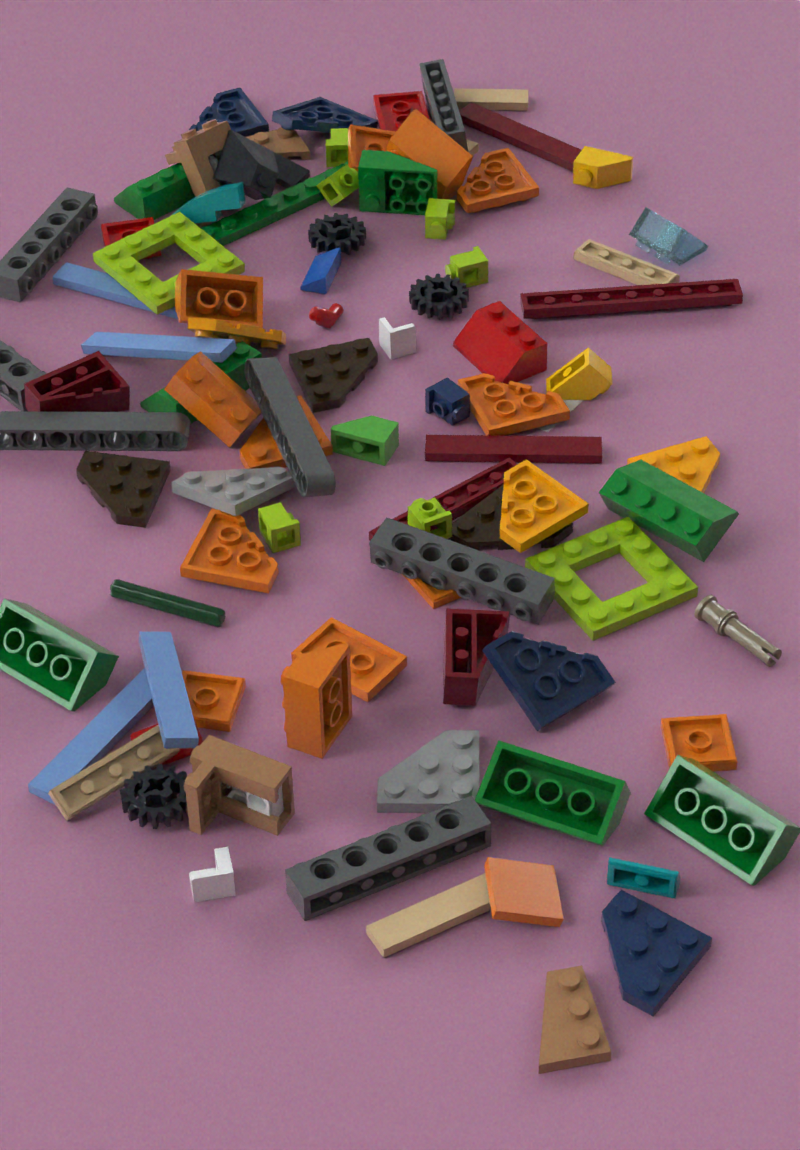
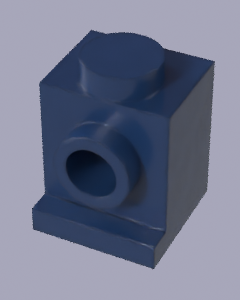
(447, 401)

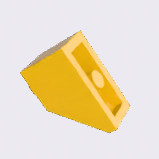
(601, 168)
(581, 377)

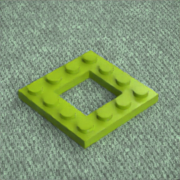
(122, 259)
(665, 586)

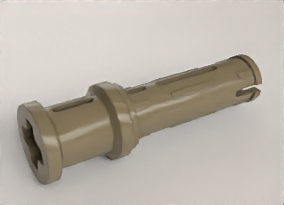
(727, 623)

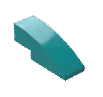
(209, 204)

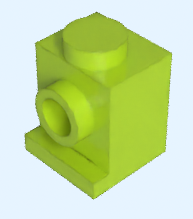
(337, 147)
(343, 182)
(439, 218)
(469, 267)
(428, 513)
(279, 528)

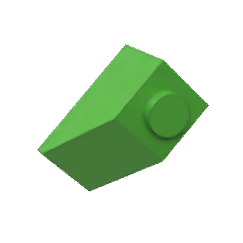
(366, 439)

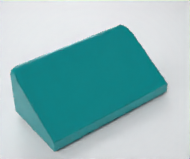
(643, 878)

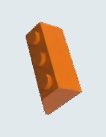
(429, 145)
(219, 297)
(213, 398)
(317, 699)

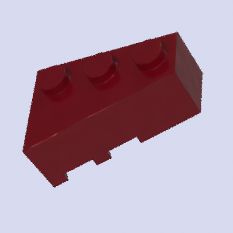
(79, 387)
(464, 662)

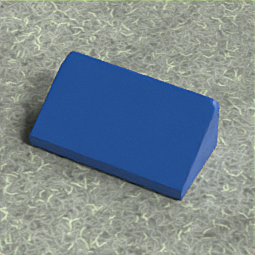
(322, 272)

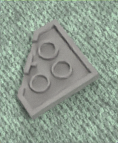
(234, 489)
(433, 775)

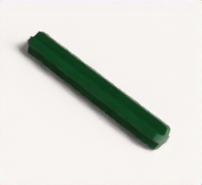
(167, 602)

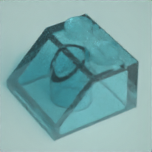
(665, 238)

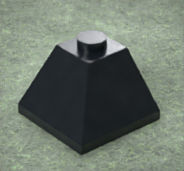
(247, 163)

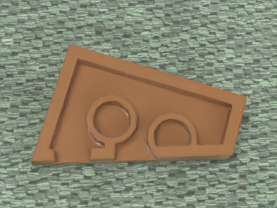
(283, 142)
(570, 1023)

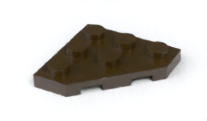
(332, 371)
(124, 484)
(482, 526)

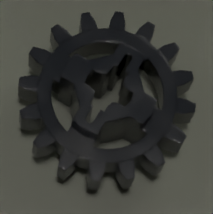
(337, 233)
(438, 296)
(156, 796)

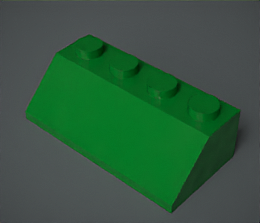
(157, 193)
(233, 366)
(668, 508)
(51, 656)
(553, 793)
(721, 820)

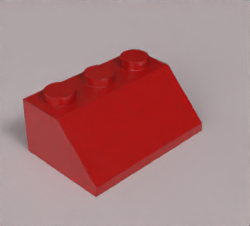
(502, 344)

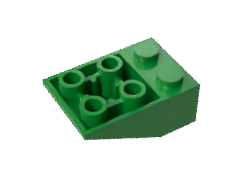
(394, 184)

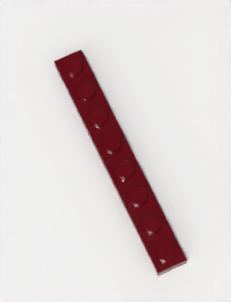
(631, 298)

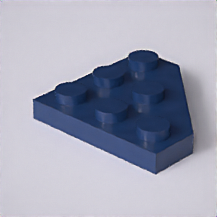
(237, 110)
(320, 116)
(546, 676)
(649, 950)

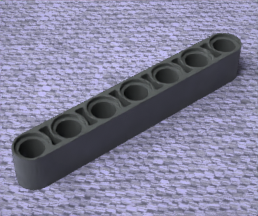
(290, 427)
(94, 431)

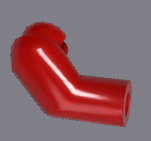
(326, 317)

